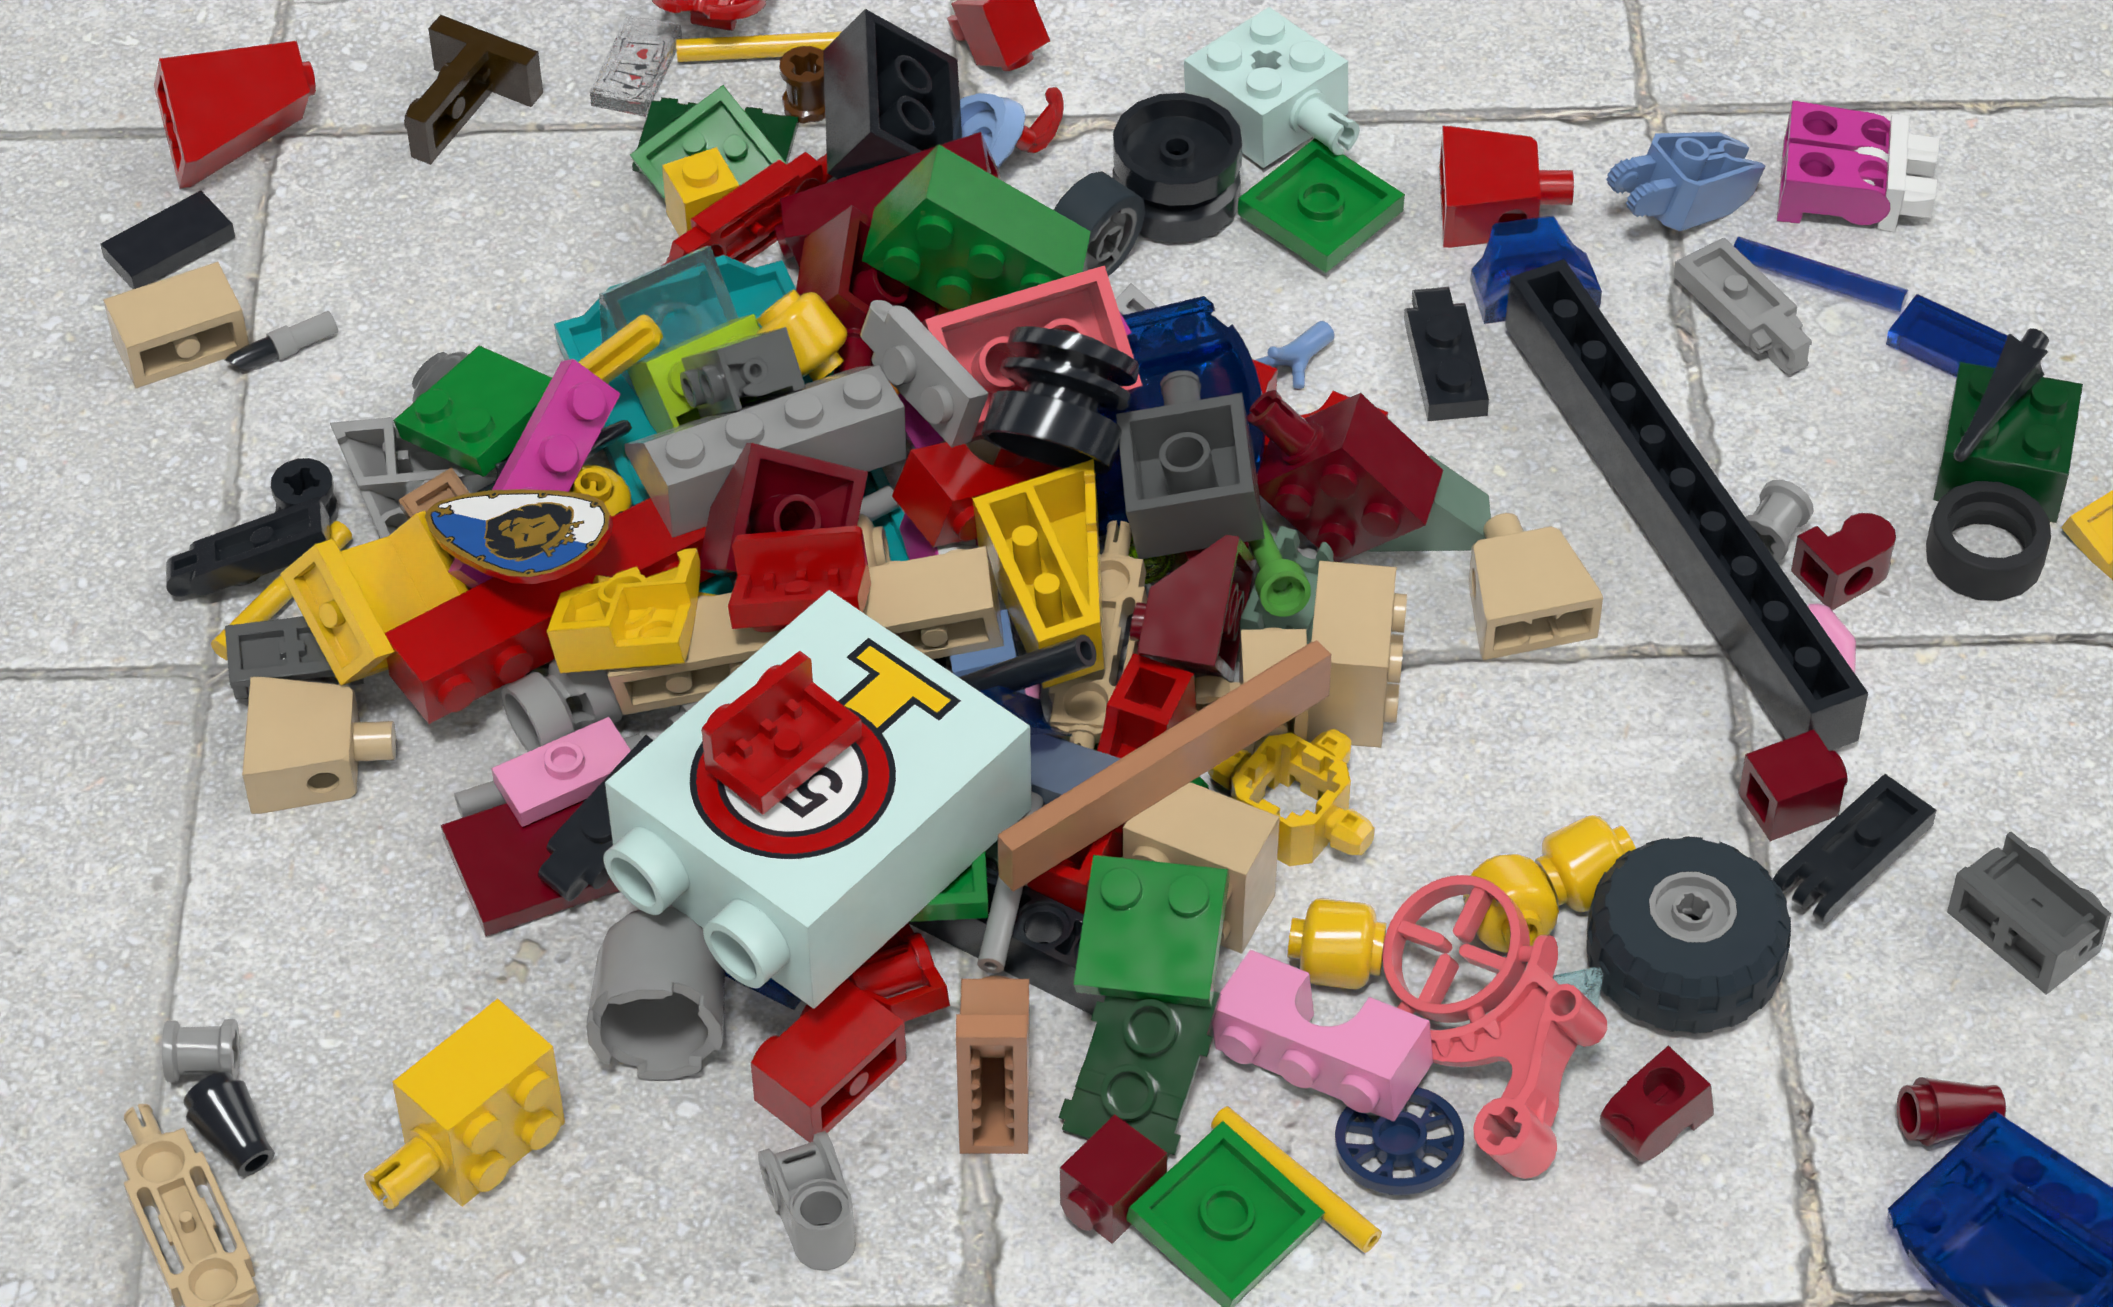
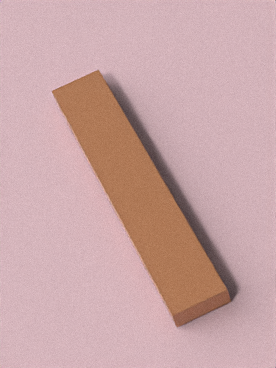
(1163, 765)

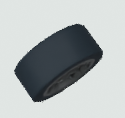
(1111, 215)

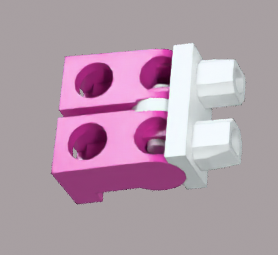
(1854, 167)

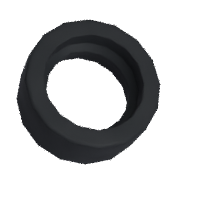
(1980, 575)

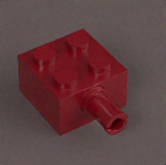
(835, 271)
(1343, 473)

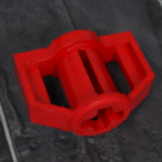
(903, 977)

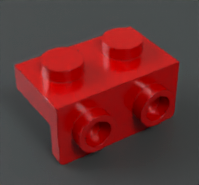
(791, 570)
(777, 734)

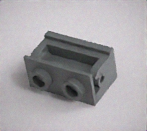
(745, 367)
(2029, 913)

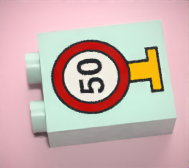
(851, 847)

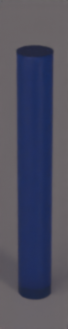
(1823, 275)

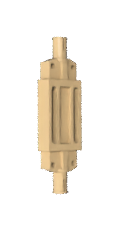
(1082, 702)
(165, 1175)

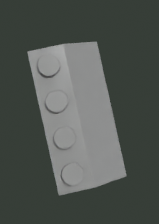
(836, 419)

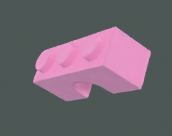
(1364, 1062)

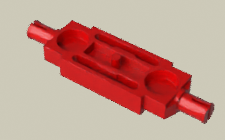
(746, 218)

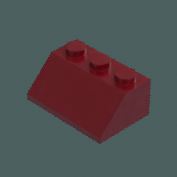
(1198, 611)

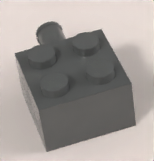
(1189, 470)

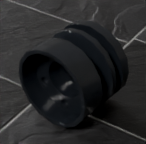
(1064, 387)

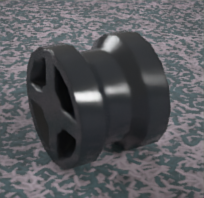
(301, 481)

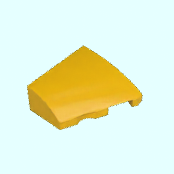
(627, 619)

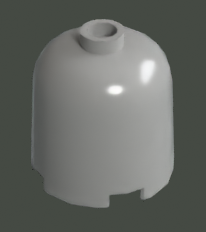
(656, 996)

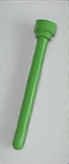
(1280, 581)

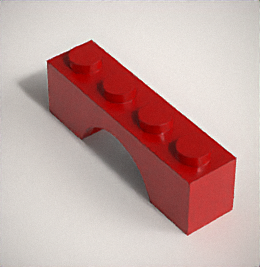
(1142, 706)

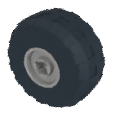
(1688, 934)

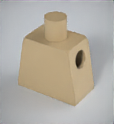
(1529, 590)
(307, 744)

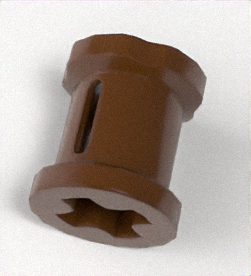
(804, 83)

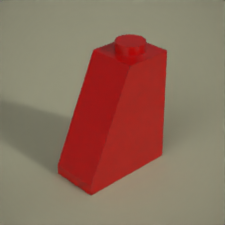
(229, 103)

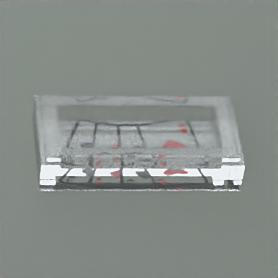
(635, 65)

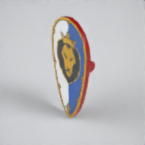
(522, 532)

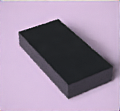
(167, 240)

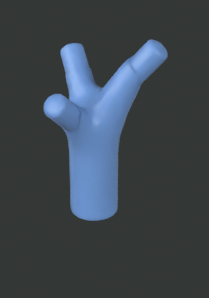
(1300, 350)

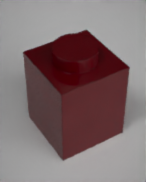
(1793, 784)
(1109, 1177)

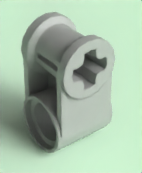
(810, 1191)

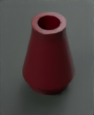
(1945, 1109)

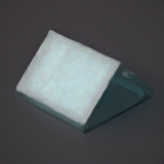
(679, 297)

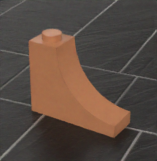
(993, 1065)

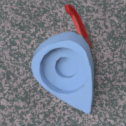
(1003, 121)

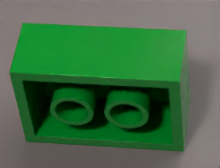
(969, 235)

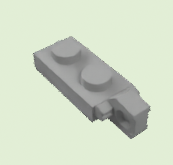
(1746, 303)

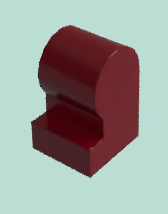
(1846, 562)
(1658, 1105)

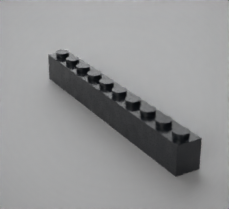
(1684, 508)

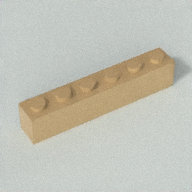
(931, 602)

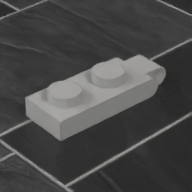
(924, 371)

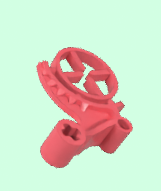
(1530, 1028)

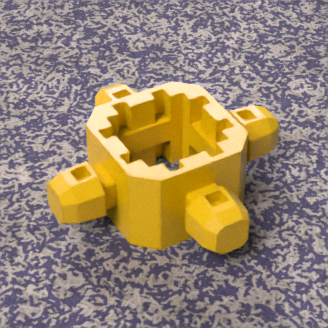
(1321, 772)

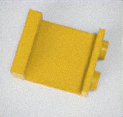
(367, 591)

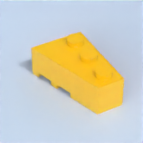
(1047, 558)

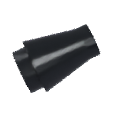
(228, 1120)

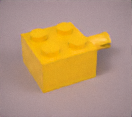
(472, 1109)

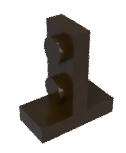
(469, 70)

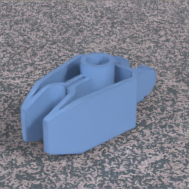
(1687, 178)

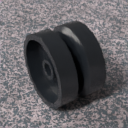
(1183, 162)

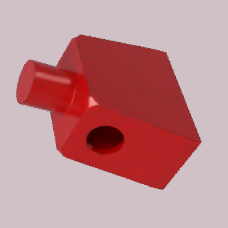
(1493, 181)

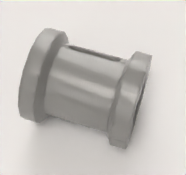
(1780, 511)
(200, 1050)

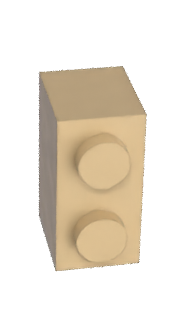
(176, 324)

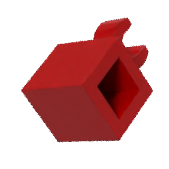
(999, 31)

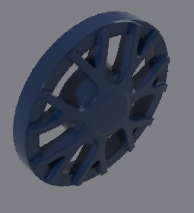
(1402, 1145)

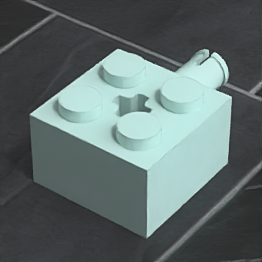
(1275, 86)

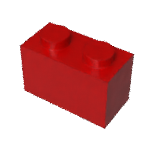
(828, 1060)

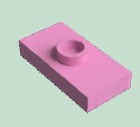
(560, 771)

